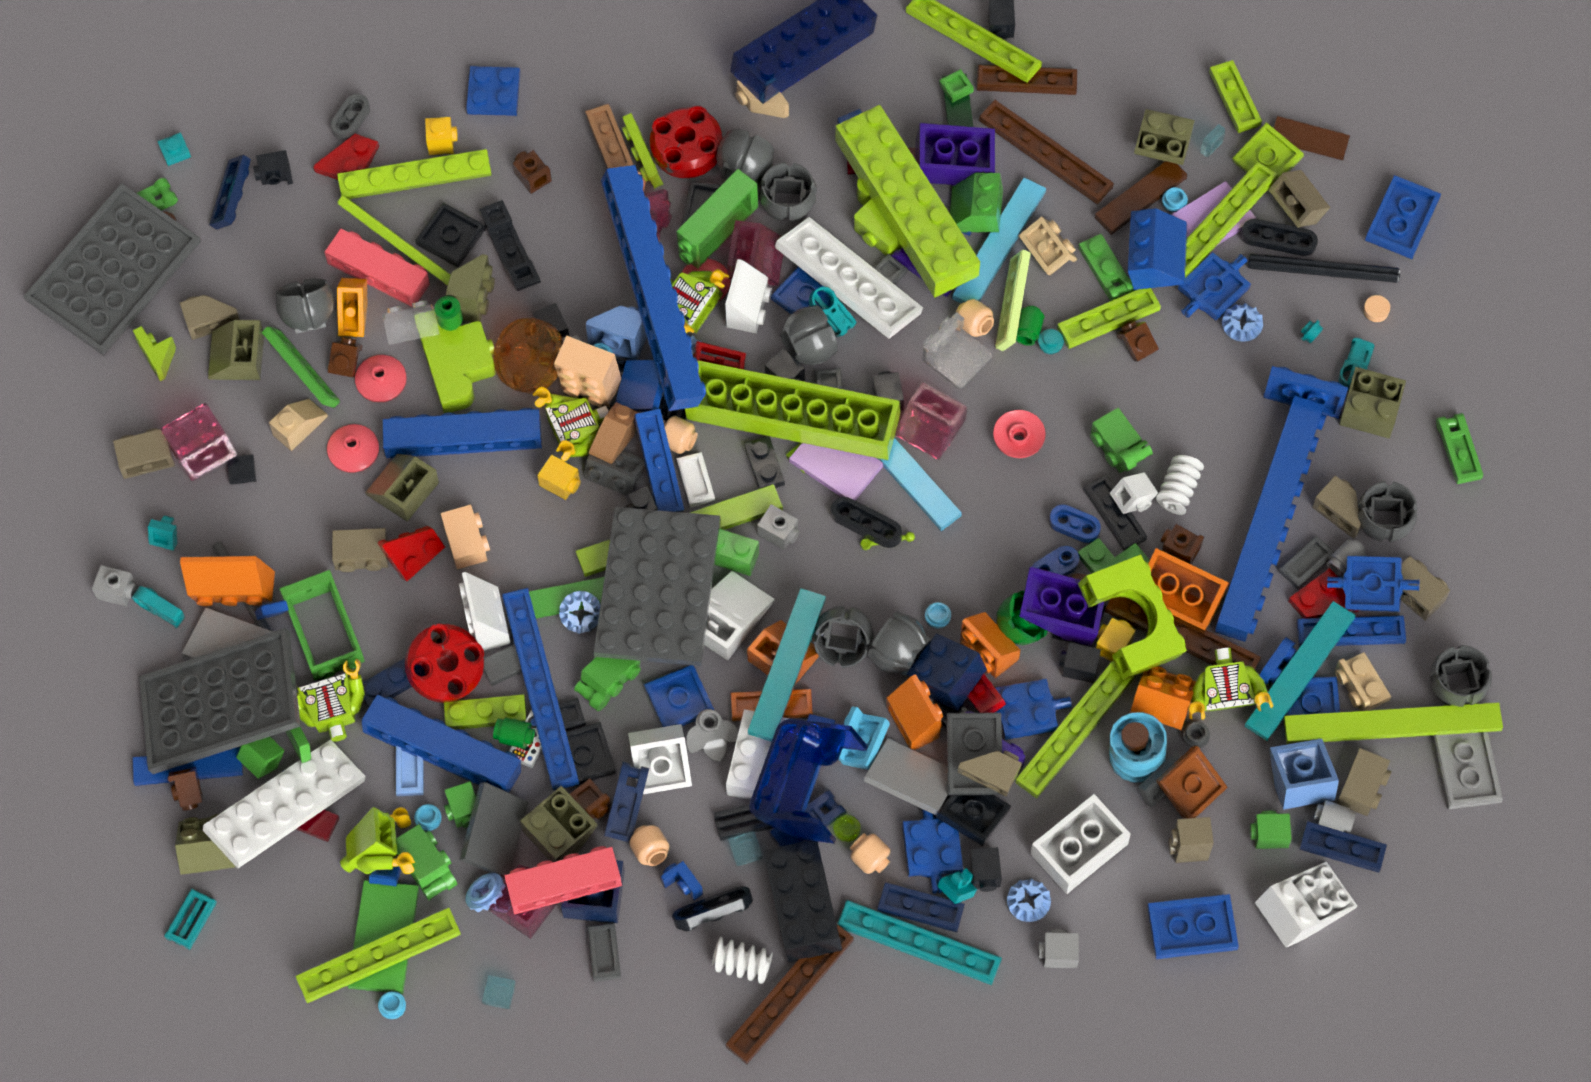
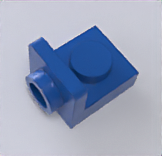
(687, 882)

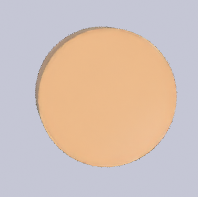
(1376, 308)

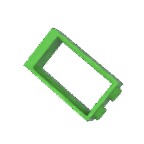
(716, 219)
(311, 588)

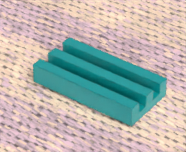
(188, 943)

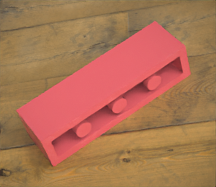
(381, 269)
(563, 879)

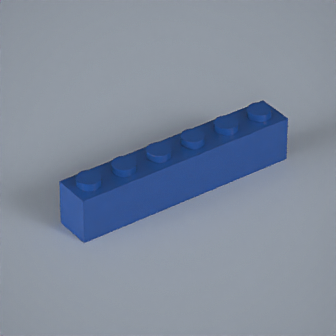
(462, 433)
(440, 744)

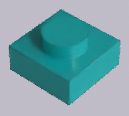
(174, 149)

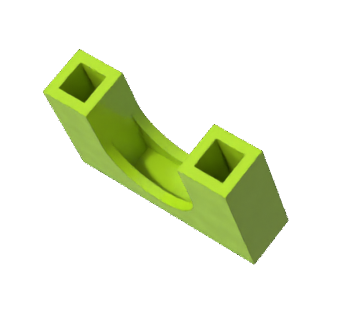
(1134, 581)

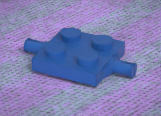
(1214, 286)
(1373, 583)
(1029, 709)
(931, 849)

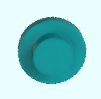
(1311, 331)
(1050, 341)

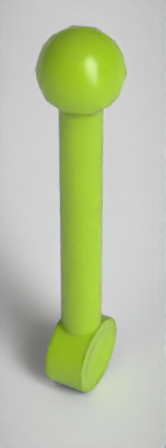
(866, 543)

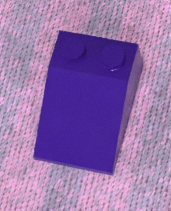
(1060, 607)

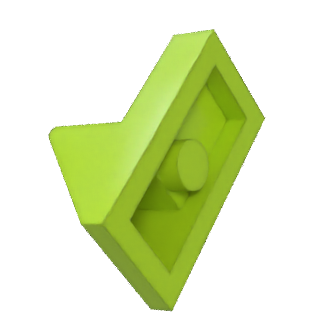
(157, 354)

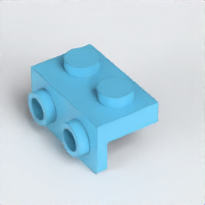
(871, 730)

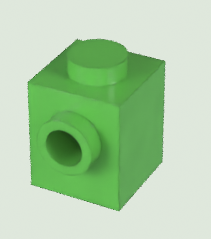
(261, 756)
(461, 803)
(1271, 830)

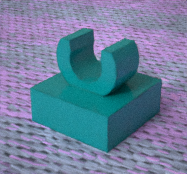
(163, 533)
(958, 886)

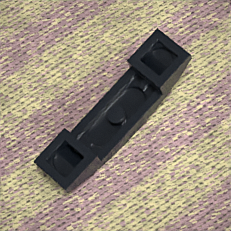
(508, 246)

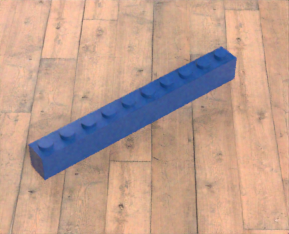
(653, 288)
(1269, 519)

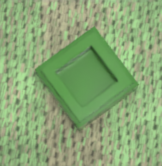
(956, 85)

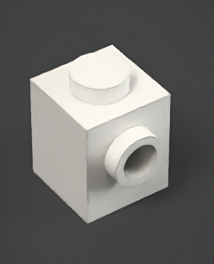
(1134, 493)

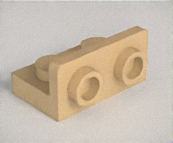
(1047, 245)
(1362, 682)

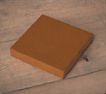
(1191, 783)

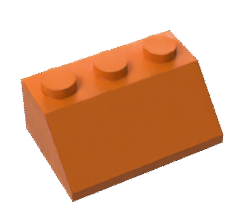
(228, 580)
(1187, 589)

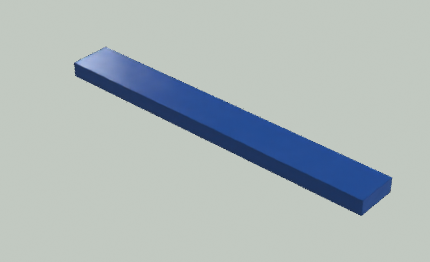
(540, 689)

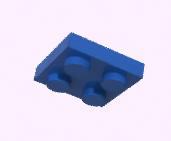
(493, 91)

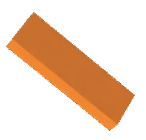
(798, 705)

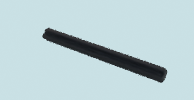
(1324, 268)

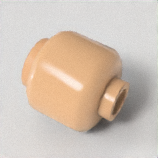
(977, 317)
(680, 434)
(649, 845)
(870, 853)

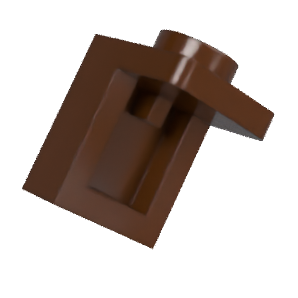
(1138, 339)
(344, 357)
(592, 799)

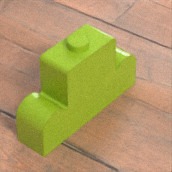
(872, 225)
(457, 361)

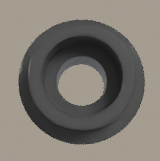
(1197, 727)

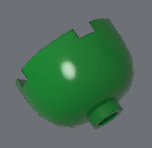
(1014, 627)

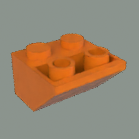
(984, 636)
(765, 646)
(1164, 696)
(914, 713)

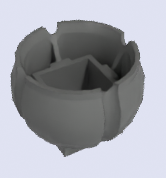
(745, 153)
(790, 180)
(305, 305)
(808, 336)
(1388, 498)
(898, 644)
(840, 649)
(1462, 660)

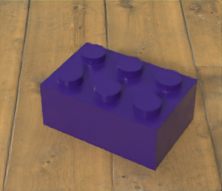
(954, 152)

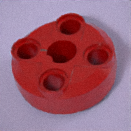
(685, 142)
(444, 663)

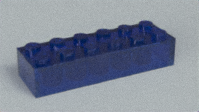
(801, 45)

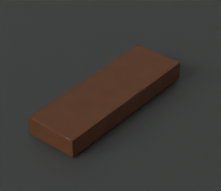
(1313, 138)

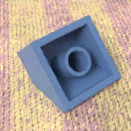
(620, 330)
(1303, 774)

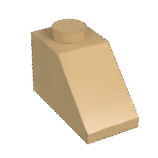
(776, 106)
(296, 422)

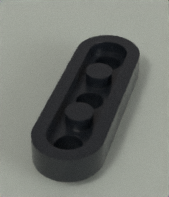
(1291, 237)
(860, 514)
(712, 908)

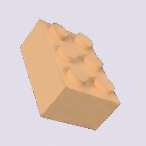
(587, 372)

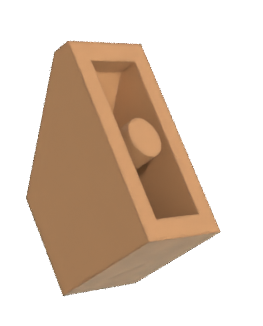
(614, 433)

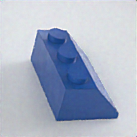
(1156, 249)

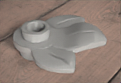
(711, 739)

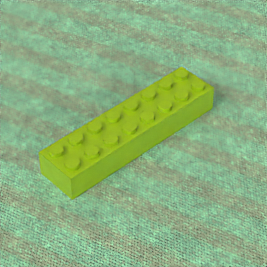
(907, 201)
(796, 411)

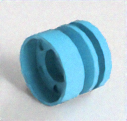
(1128, 764)

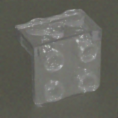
(410, 323)
(955, 352)

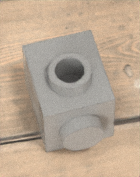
(778, 527)
(114, 586)
(1060, 949)

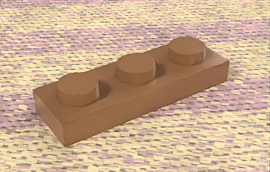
(608, 137)

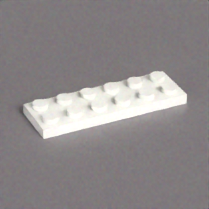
(849, 277)
(283, 804)

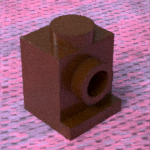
(531, 171)
(1184, 551)
(186, 788)

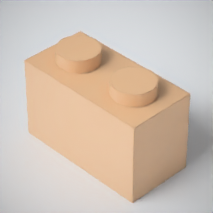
(464, 536)

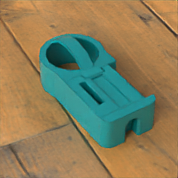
(837, 314)
(1358, 357)
(150, 601)

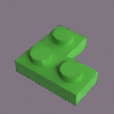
(1098, 557)

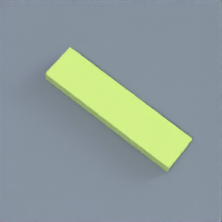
(1012, 300)

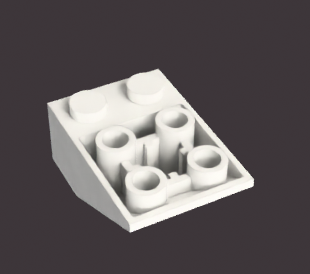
(484, 612)
(733, 613)
(1305, 903)

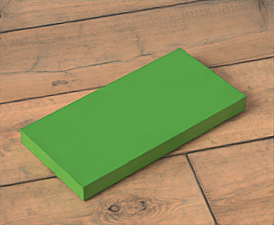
(381, 913)

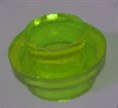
(846, 828)

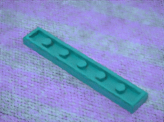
(786, 664)
(1300, 670)
(919, 942)

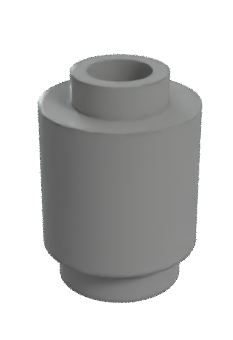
(1338, 559)
(1335, 816)

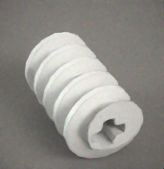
(1178, 483)
(741, 960)

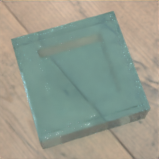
(1212, 140)
(745, 848)
(499, 992)

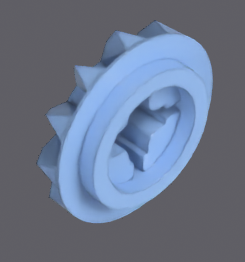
(1232, 325)
(571, 603)
(490, 887)
(1024, 911)

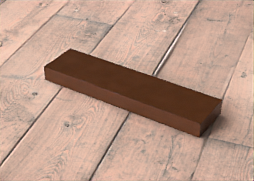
(1044, 81)
(1140, 196)

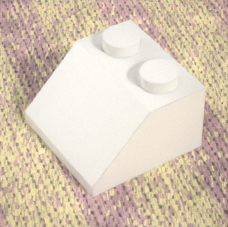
(747, 298)
(665, 756)

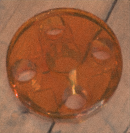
(527, 354)

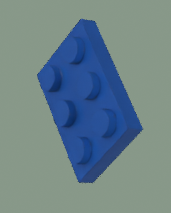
(1403, 217)
(1285, 384)
(1192, 926)

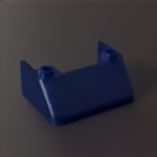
(789, 771)

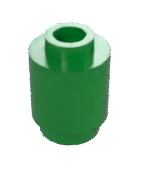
(448, 313)
(1029, 325)
(513, 732)

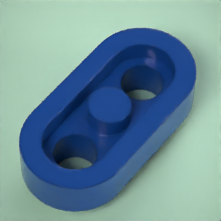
(1075, 523)
(1054, 563)
(1283, 654)

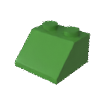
(977, 203)

